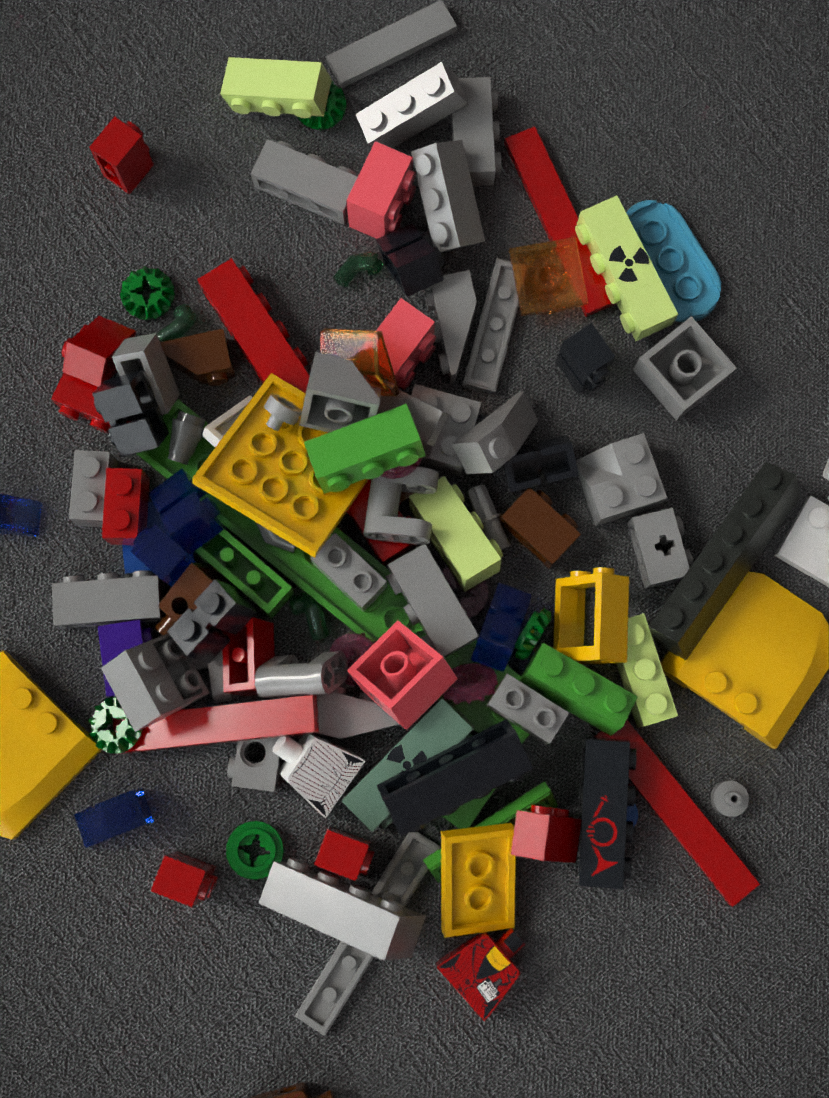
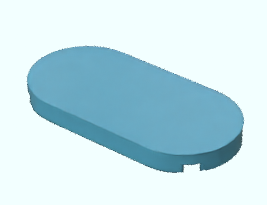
(677, 258)

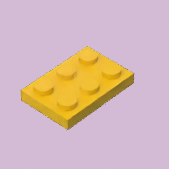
(477, 880)

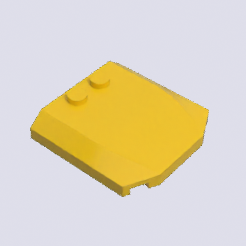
(758, 658)
(38, 748)

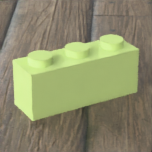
(276, 87)
(457, 534)
(645, 676)

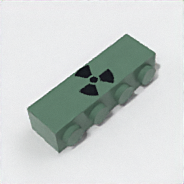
(434, 733)

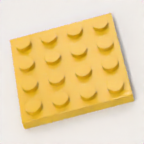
(271, 474)

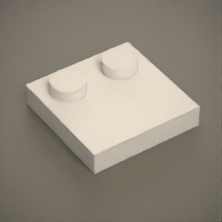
(808, 541)

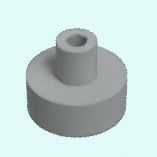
(281, 411)
(721, 798)

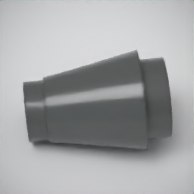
(185, 437)

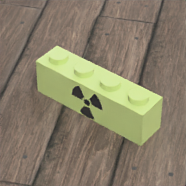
(625, 268)

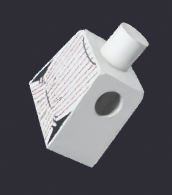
(317, 769)

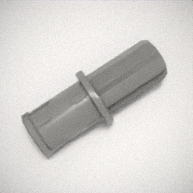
(486, 511)

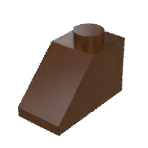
(202, 356)

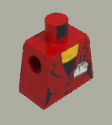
(483, 969)

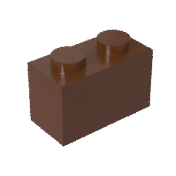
(540, 526)

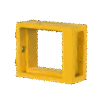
(610, 616)

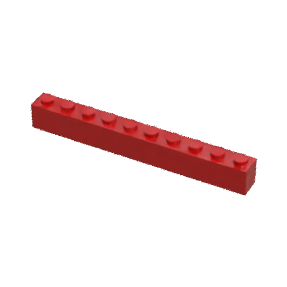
(268, 352)

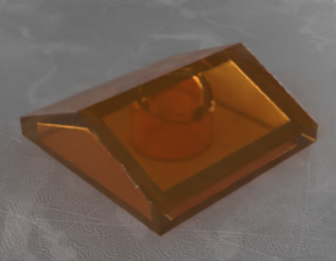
(548, 277)
(367, 353)

